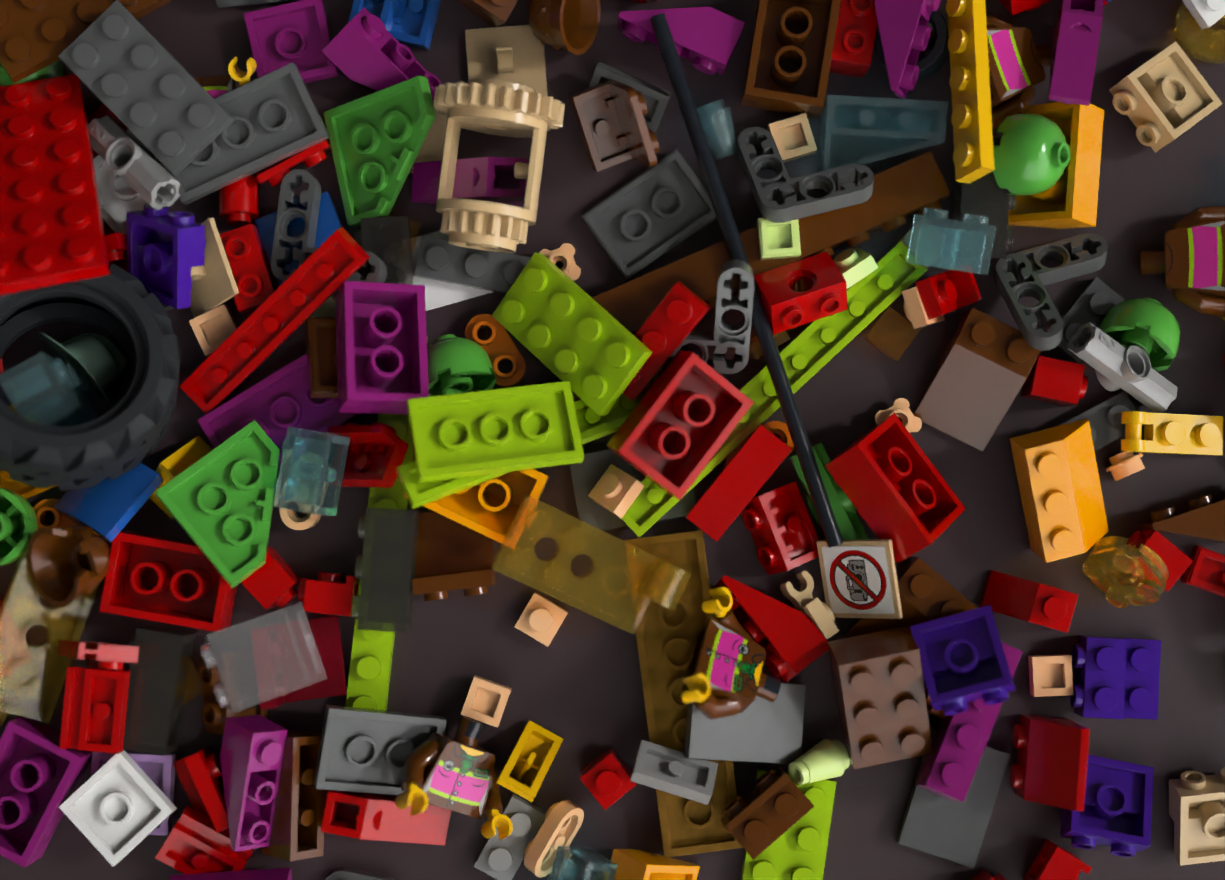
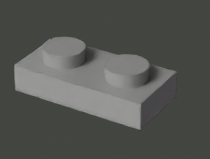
(673, 773)
(504, 856)

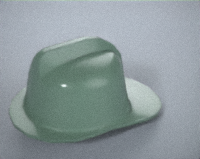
(92, 355)

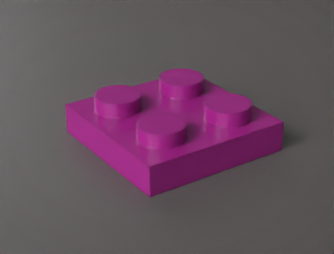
(291, 34)

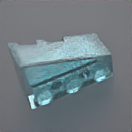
(877, 128)
(49, 392)

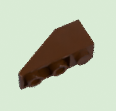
(1200, 520)

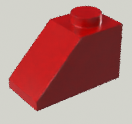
(1029, 601)

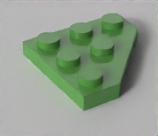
(377, 145)
(228, 502)

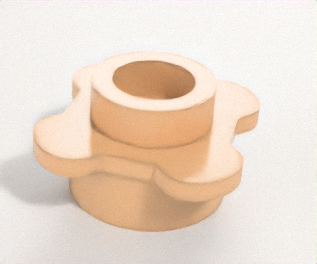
(565, 255)
(901, 409)

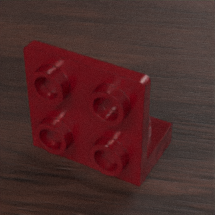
(329, 645)

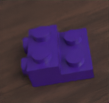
(163, 251)
(963, 660)
(1116, 677)
(1114, 808)

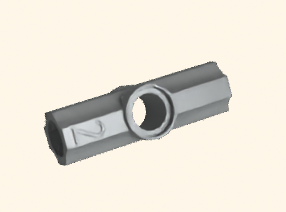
(133, 163)
(1122, 367)

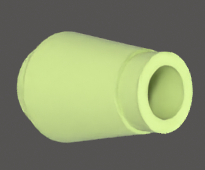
(821, 762)

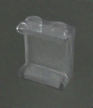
(263, 658)

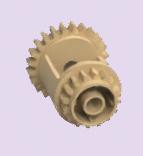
(498, 110)

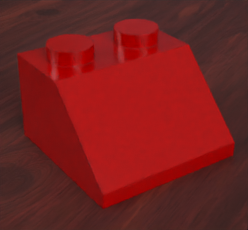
(1050, 761)

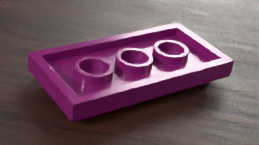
(275, 404)

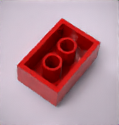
(680, 423)
(896, 487)
(166, 583)

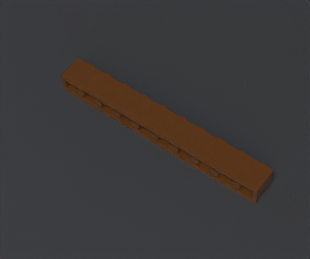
(895, 195)

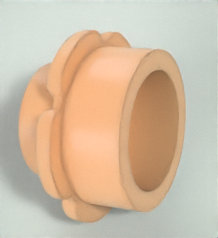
(1125, 465)

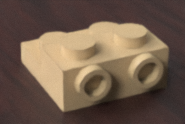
(1164, 97)
(1198, 817)

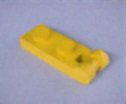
(1172, 433)

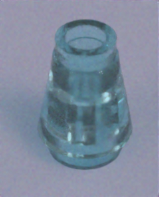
(718, 128)

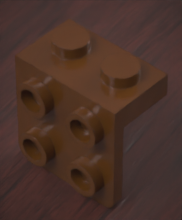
(614, 125)
(451, 559)

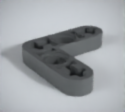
(785, 189)
(311, 200)
(1075, 260)
(724, 334)

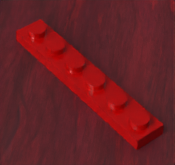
(275, 320)

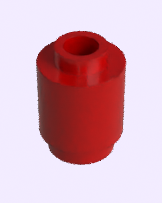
(239, 201)

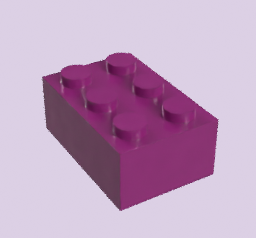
(380, 347)
(33, 786)

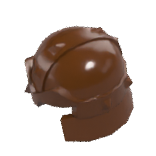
(565, 23)
(67, 562)

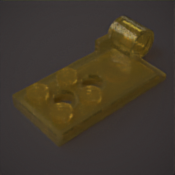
(620, 575)
(35, 673)

